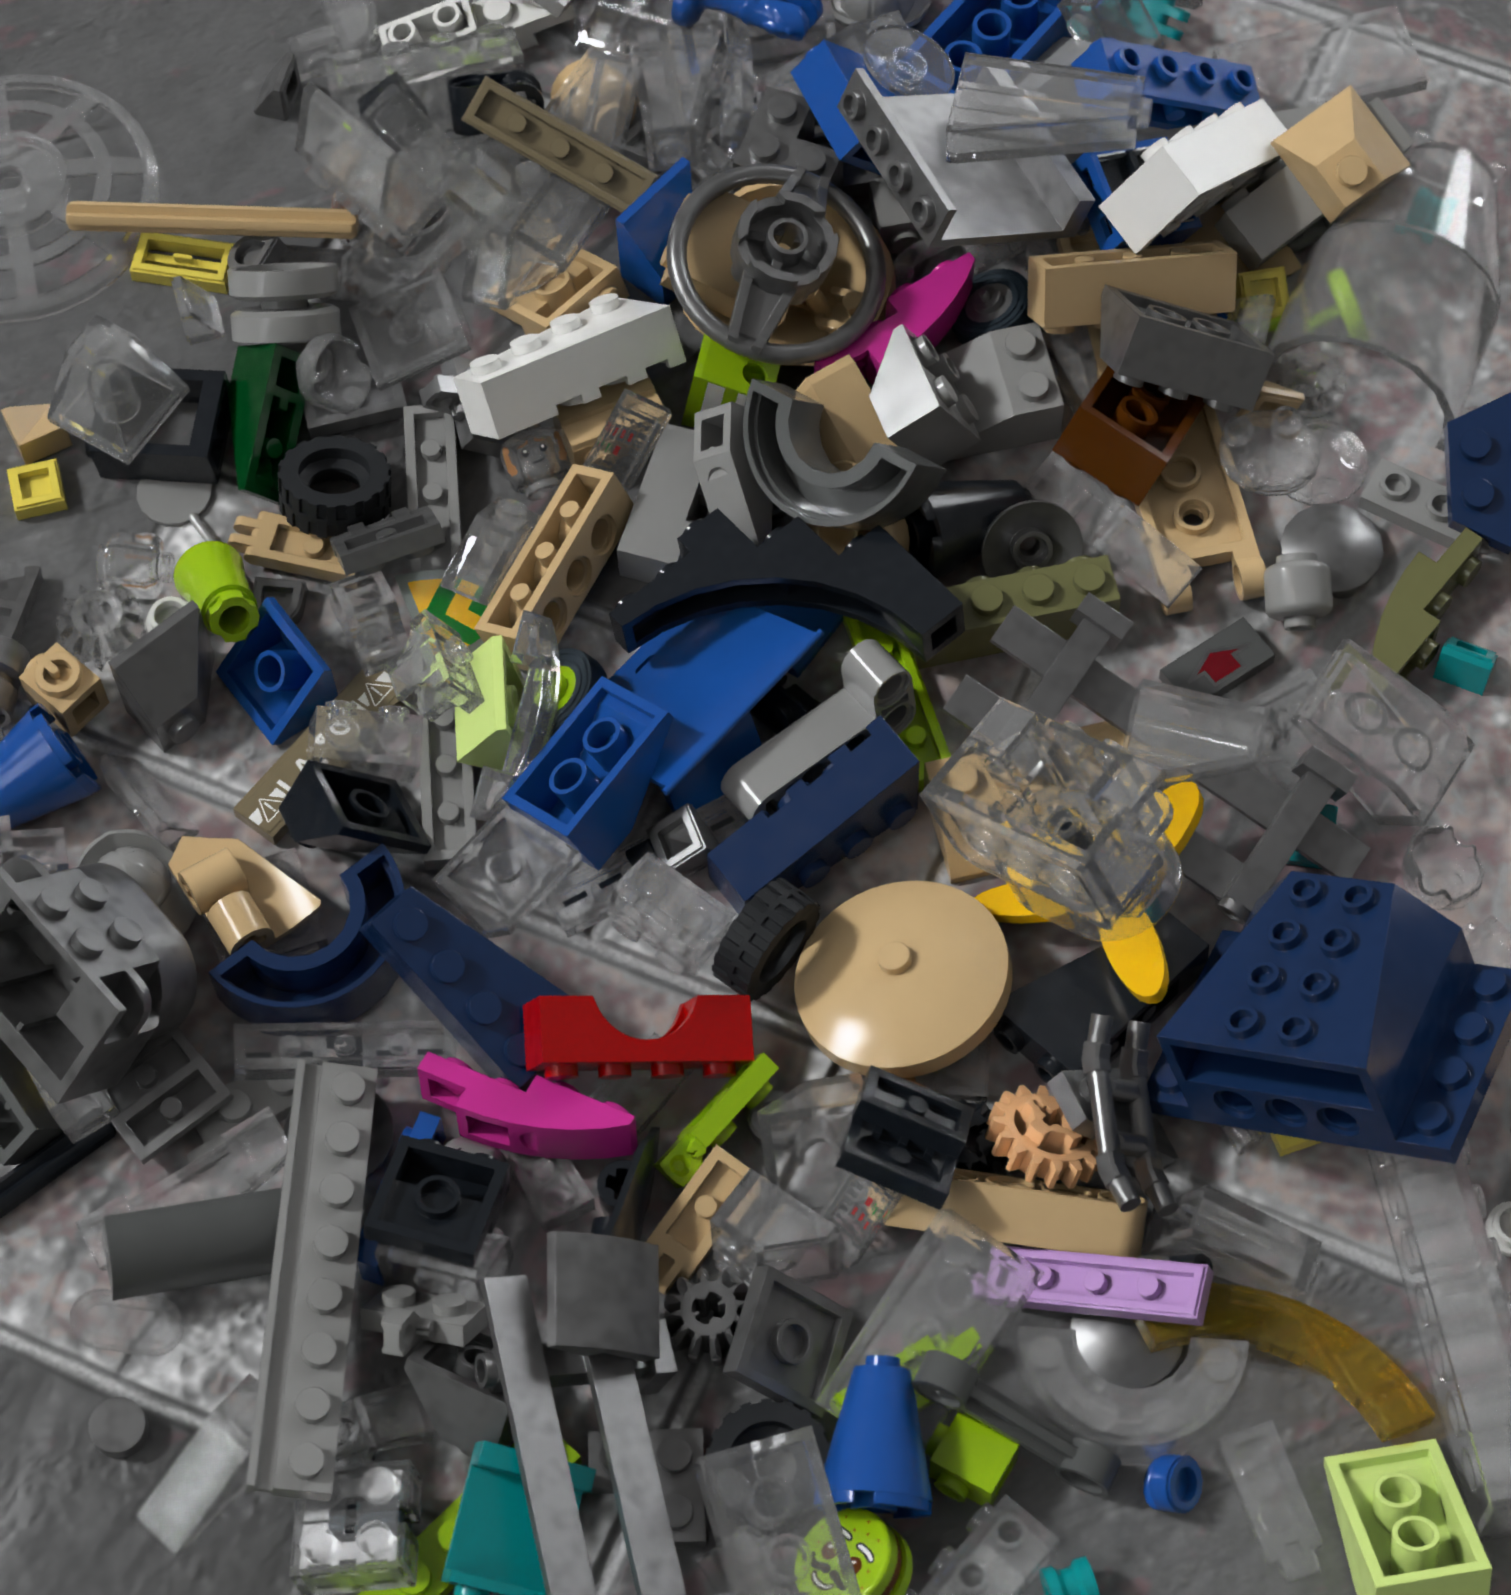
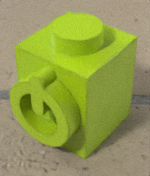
(970, 1459)

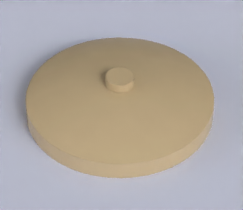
(903, 979)

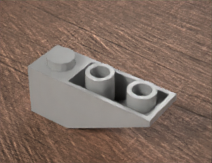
(726, 473)

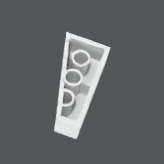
(1193, 172)
(567, 364)

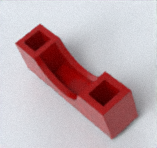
(574, 1036)

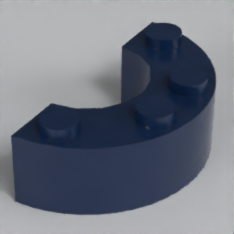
(328, 984)

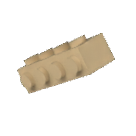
(1069, 286)

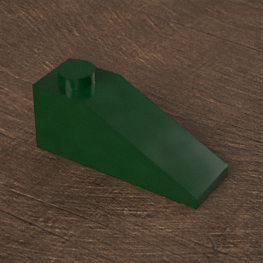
(263, 415)

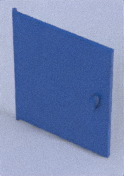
(711, 678)

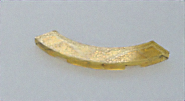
(1309, 1337)

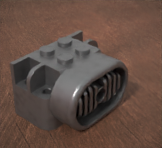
(86, 973)

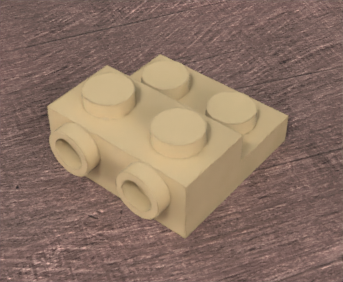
(566, 293)

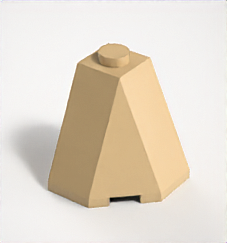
(848, 417)

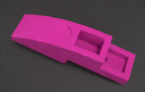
(923, 307)
(541, 1122)

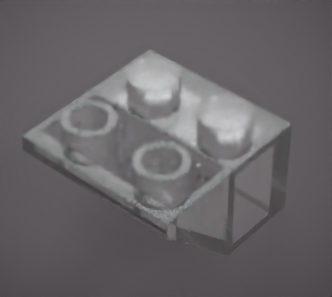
(668, 914)

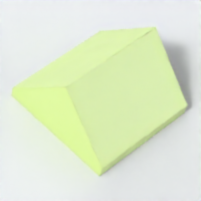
(487, 730)

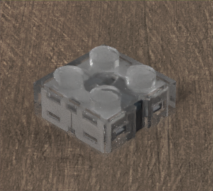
(362, 1534)

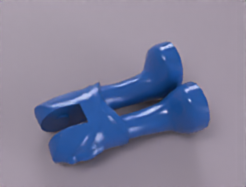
(778, 17)

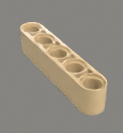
(1035, 1215)

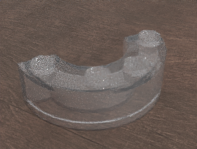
(1128, 1421)

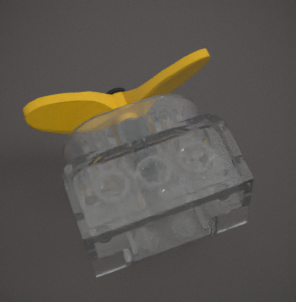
(1070, 834)

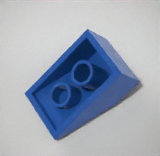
(594, 771)

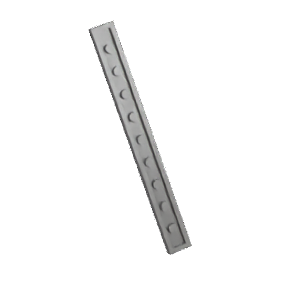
(434, 481)

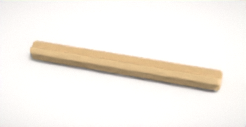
(211, 219)

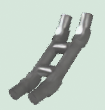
(1132, 1089)

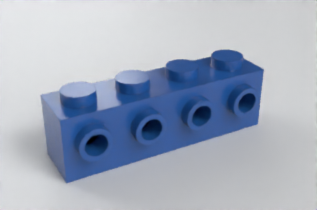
(1181, 84)

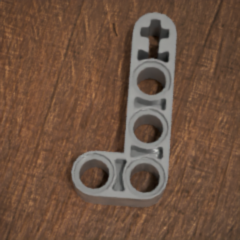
(872, 687)

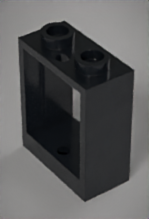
(182, 463)

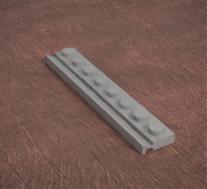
(312, 1282)

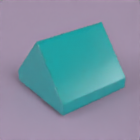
(1465, 665)

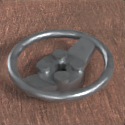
(775, 276)

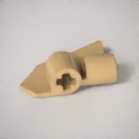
(240, 891)

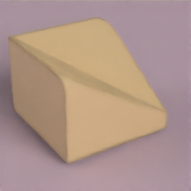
(33, 432)

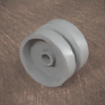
(284, 308)

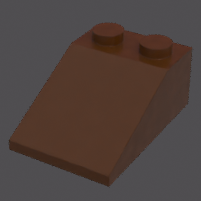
(1126, 434)

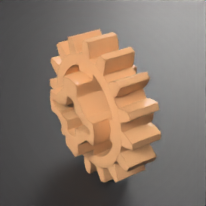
(1039, 1139)

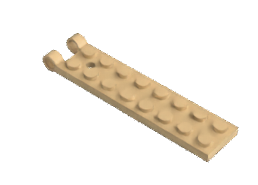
(1194, 485)

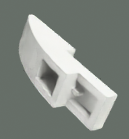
(465, 17)

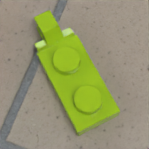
(714, 1121)

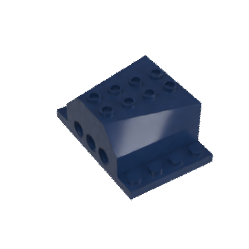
(1339, 1023)

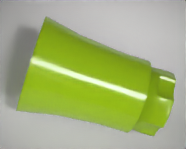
(217, 582)

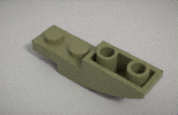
(1419, 601)

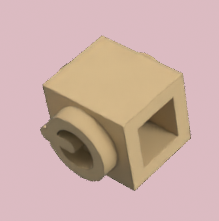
(64, 688)

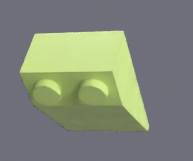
(1406, 1523)

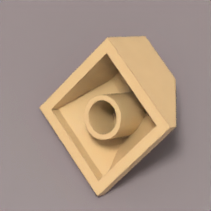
(1340, 154)

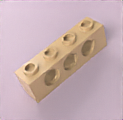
(561, 555)

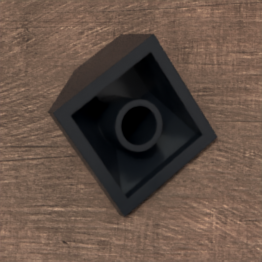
(350, 812)

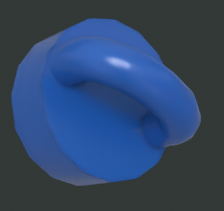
(1173, 1483)

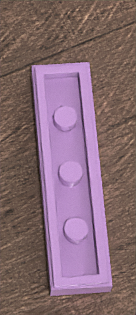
(1119, 1286)

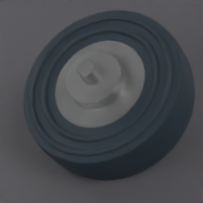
(994, 303)

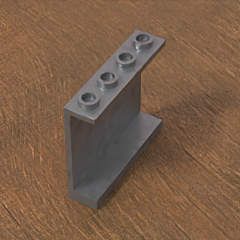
(962, 200)

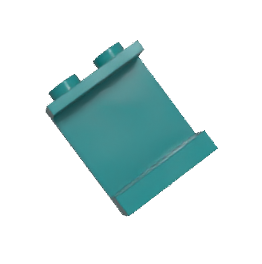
(493, 1531)

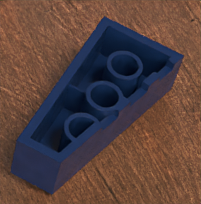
(821, 820)
(461, 979)

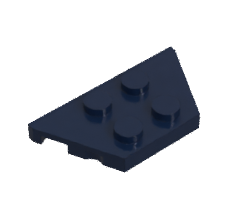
(1480, 472)

